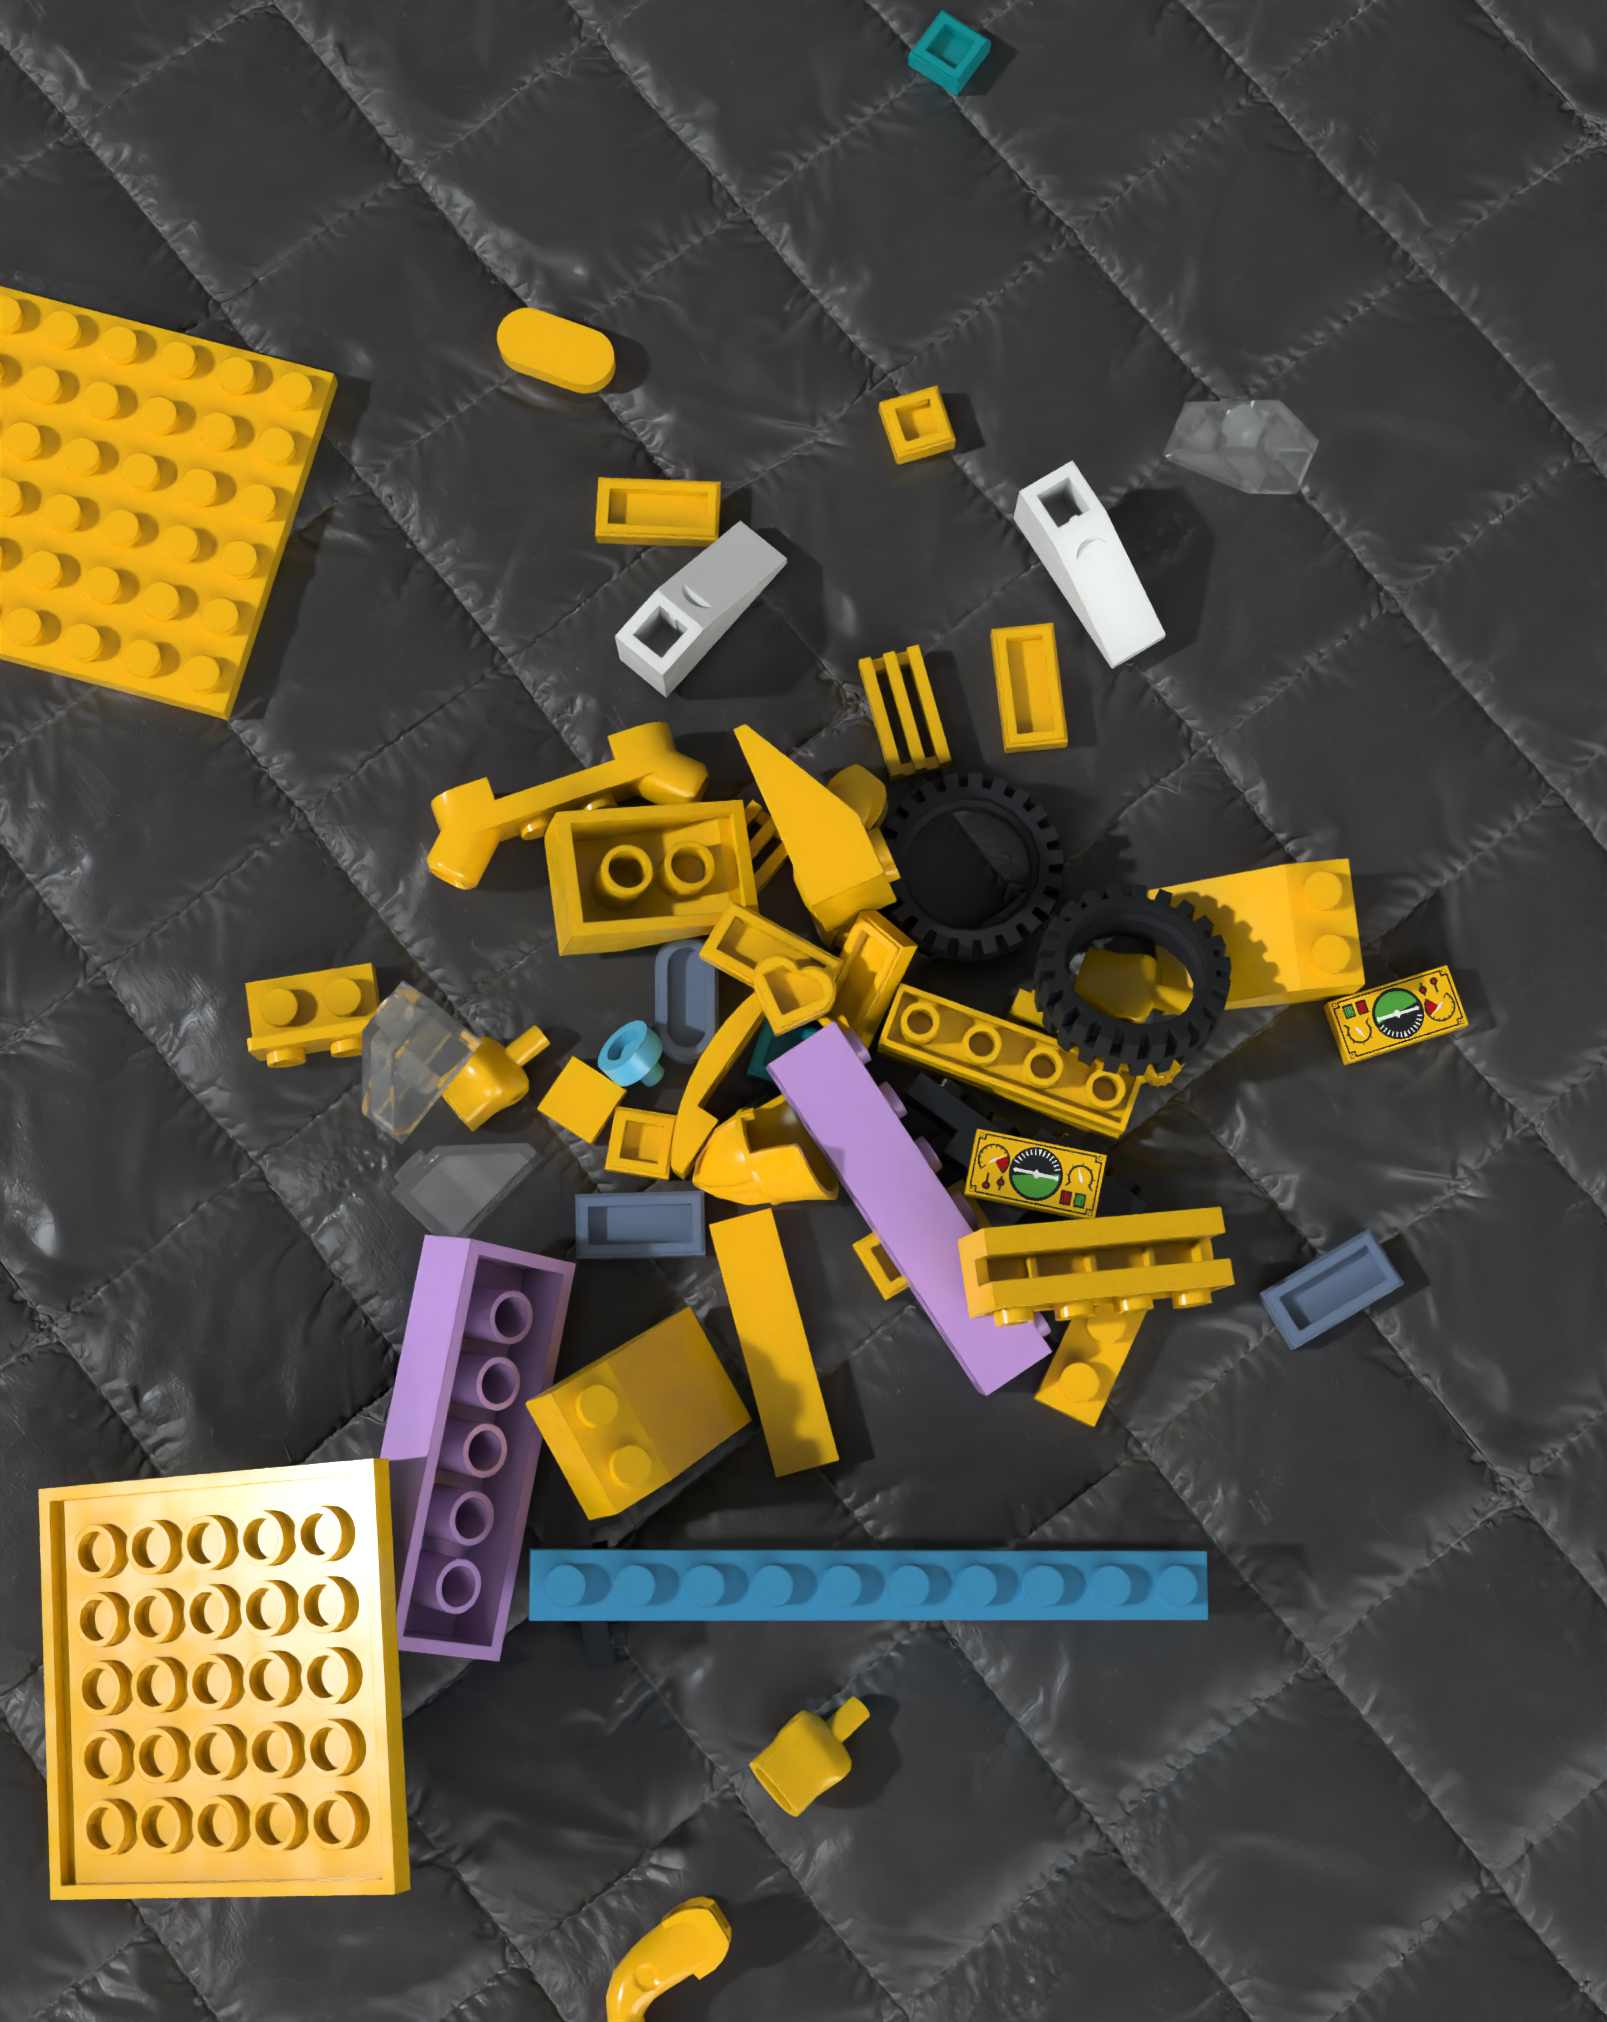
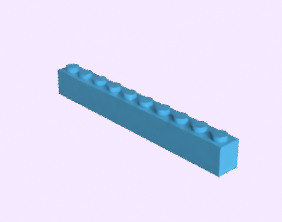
(865, 1584)

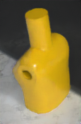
(1127, 986)
(493, 1077)
(808, 1756)

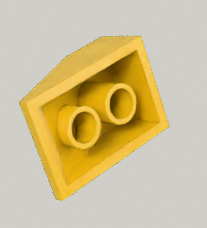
(824, 837)
(646, 873)
(1284, 930)
(639, 1415)

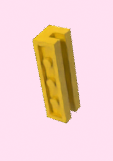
(1006, 1062)
(1093, 1263)

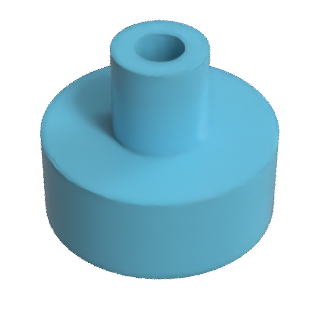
(632, 1055)

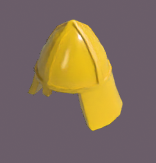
(764, 1159)

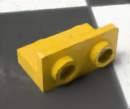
(311, 1014)

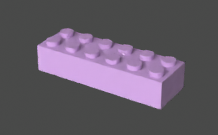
(463, 1440)

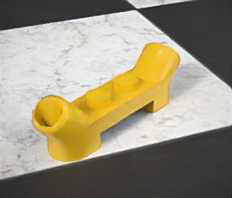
(476, 821)

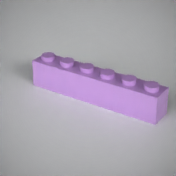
(900, 1197)

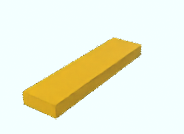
(773, 1342)

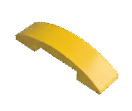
(693, 1123)

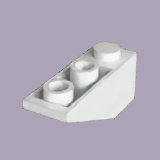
(1088, 563)
(697, 607)

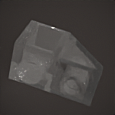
(1243, 444)

